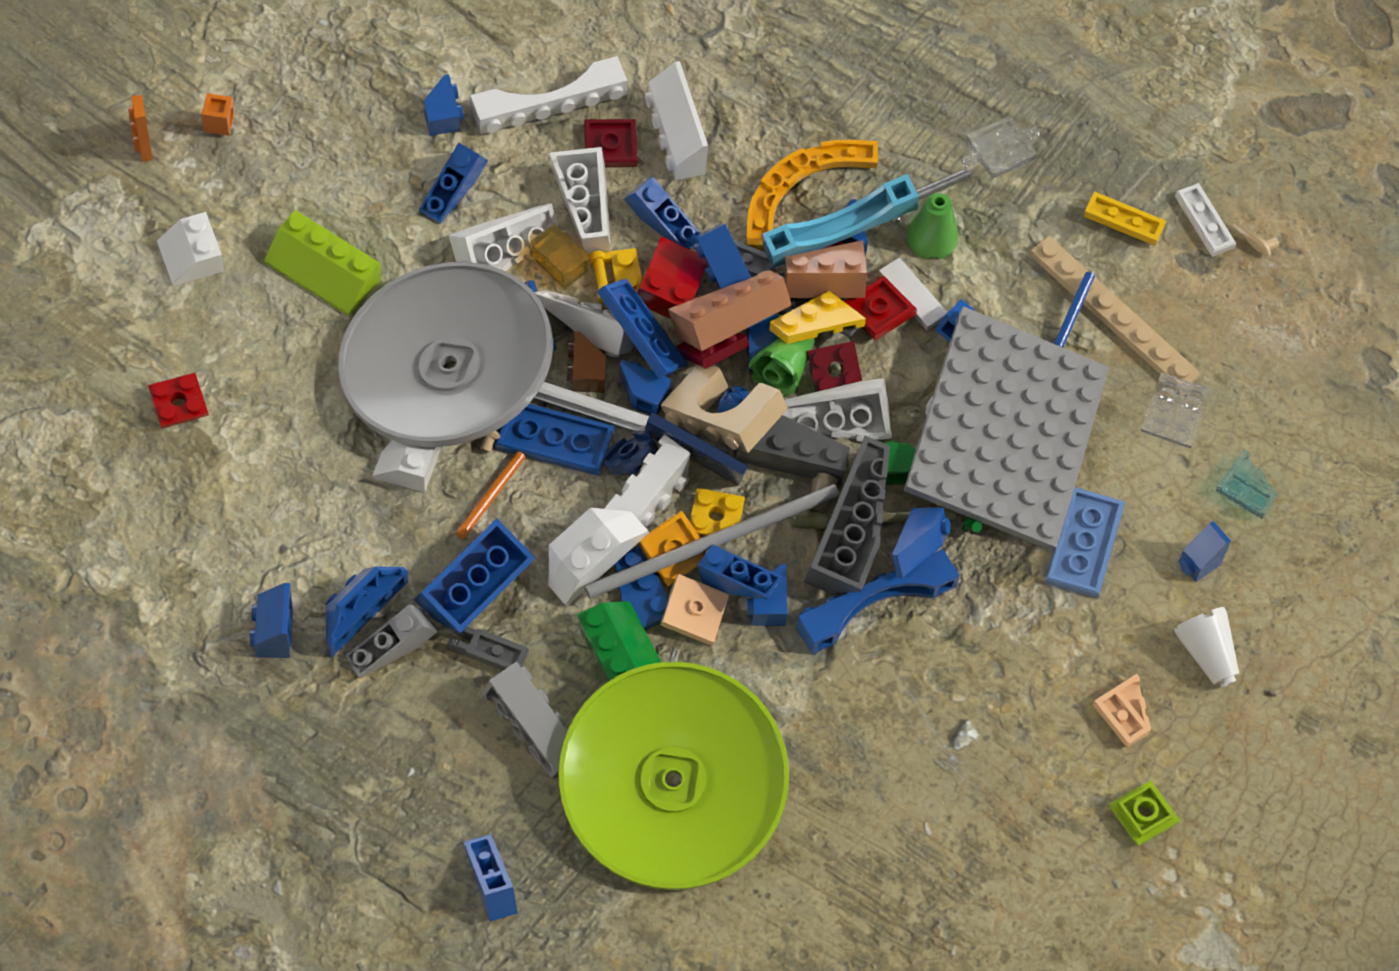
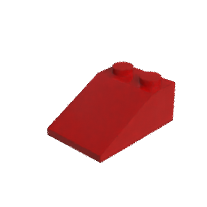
(670, 277)

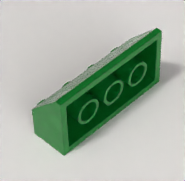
(617, 638)

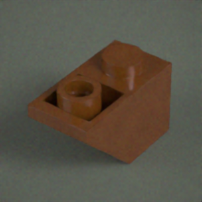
(588, 366)

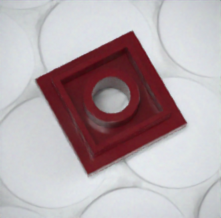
(844, 355)

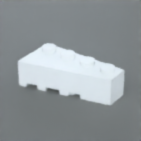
(656, 482)

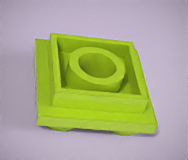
(1137, 826)

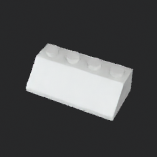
(677, 123)

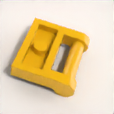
(623, 264)

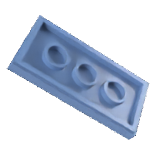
(1085, 543)

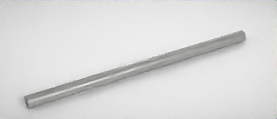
(717, 539)

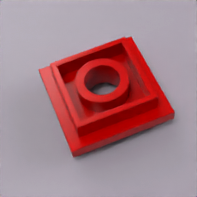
(181, 387)

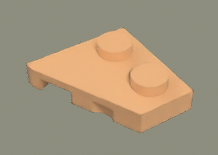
(1125, 711)

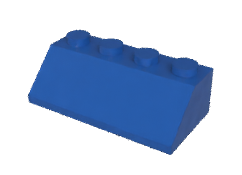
(474, 577)

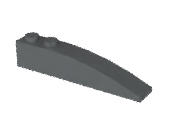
(854, 525)

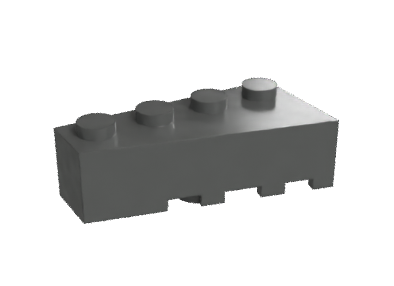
(797, 451)

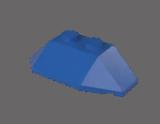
(360, 602)

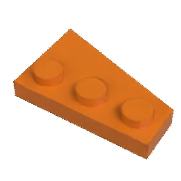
(139, 128)

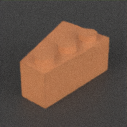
(831, 269)

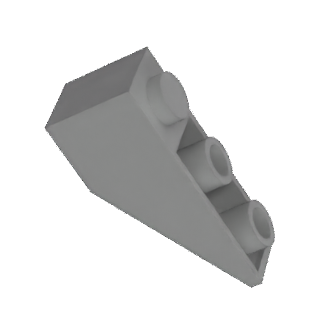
(392, 640)

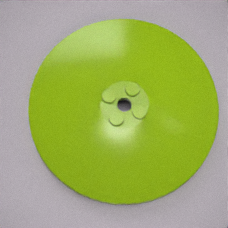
(685, 724)

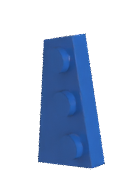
(644, 594)

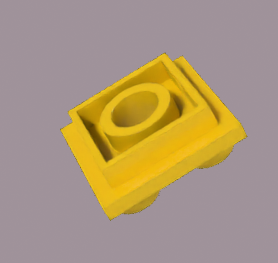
(710, 502)

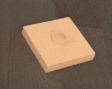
(694, 609)

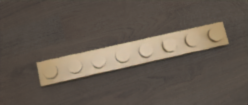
(1113, 312)

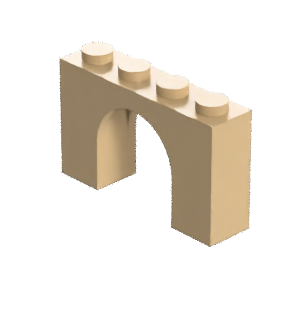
(738, 427)

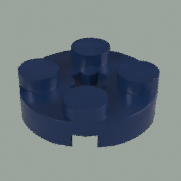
(629, 455)

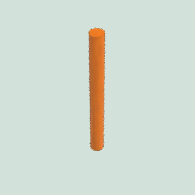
(490, 495)

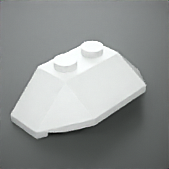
(590, 549)

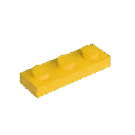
(1124, 218)

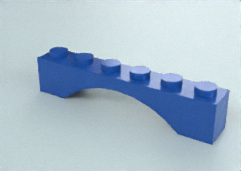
(824, 624)

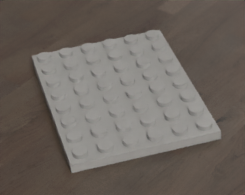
(1007, 429)

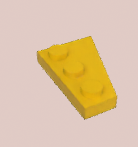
(816, 316)

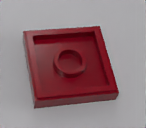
(616, 138)

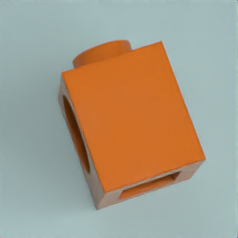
(217, 114)

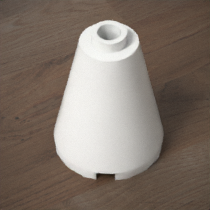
(1211, 645)

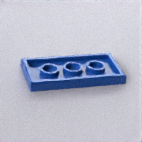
(642, 328)
(557, 439)

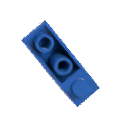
(453, 182)
(661, 213)
(736, 575)

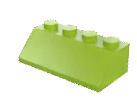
(323, 263)

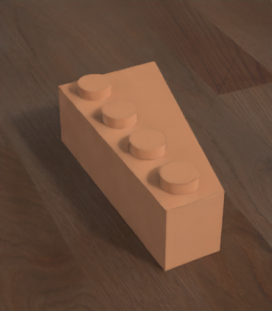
(729, 310)

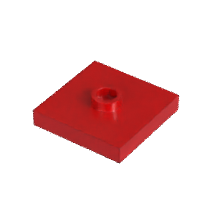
(882, 307)

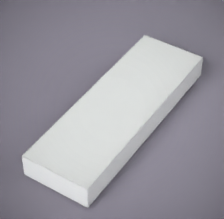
(1205, 219)
(928, 308)

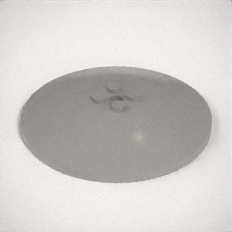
(439, 316)

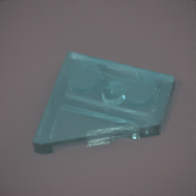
(1248, 486)

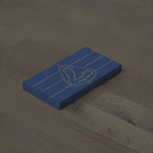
(699, 450)

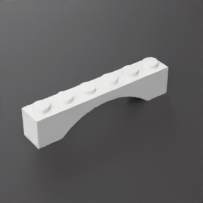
(500, 109)

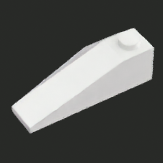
(845, 411)

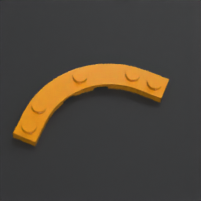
(795, 168)

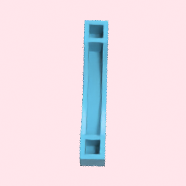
(878, 207)

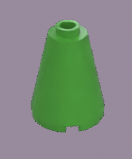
(933, 228)
(781, 364)

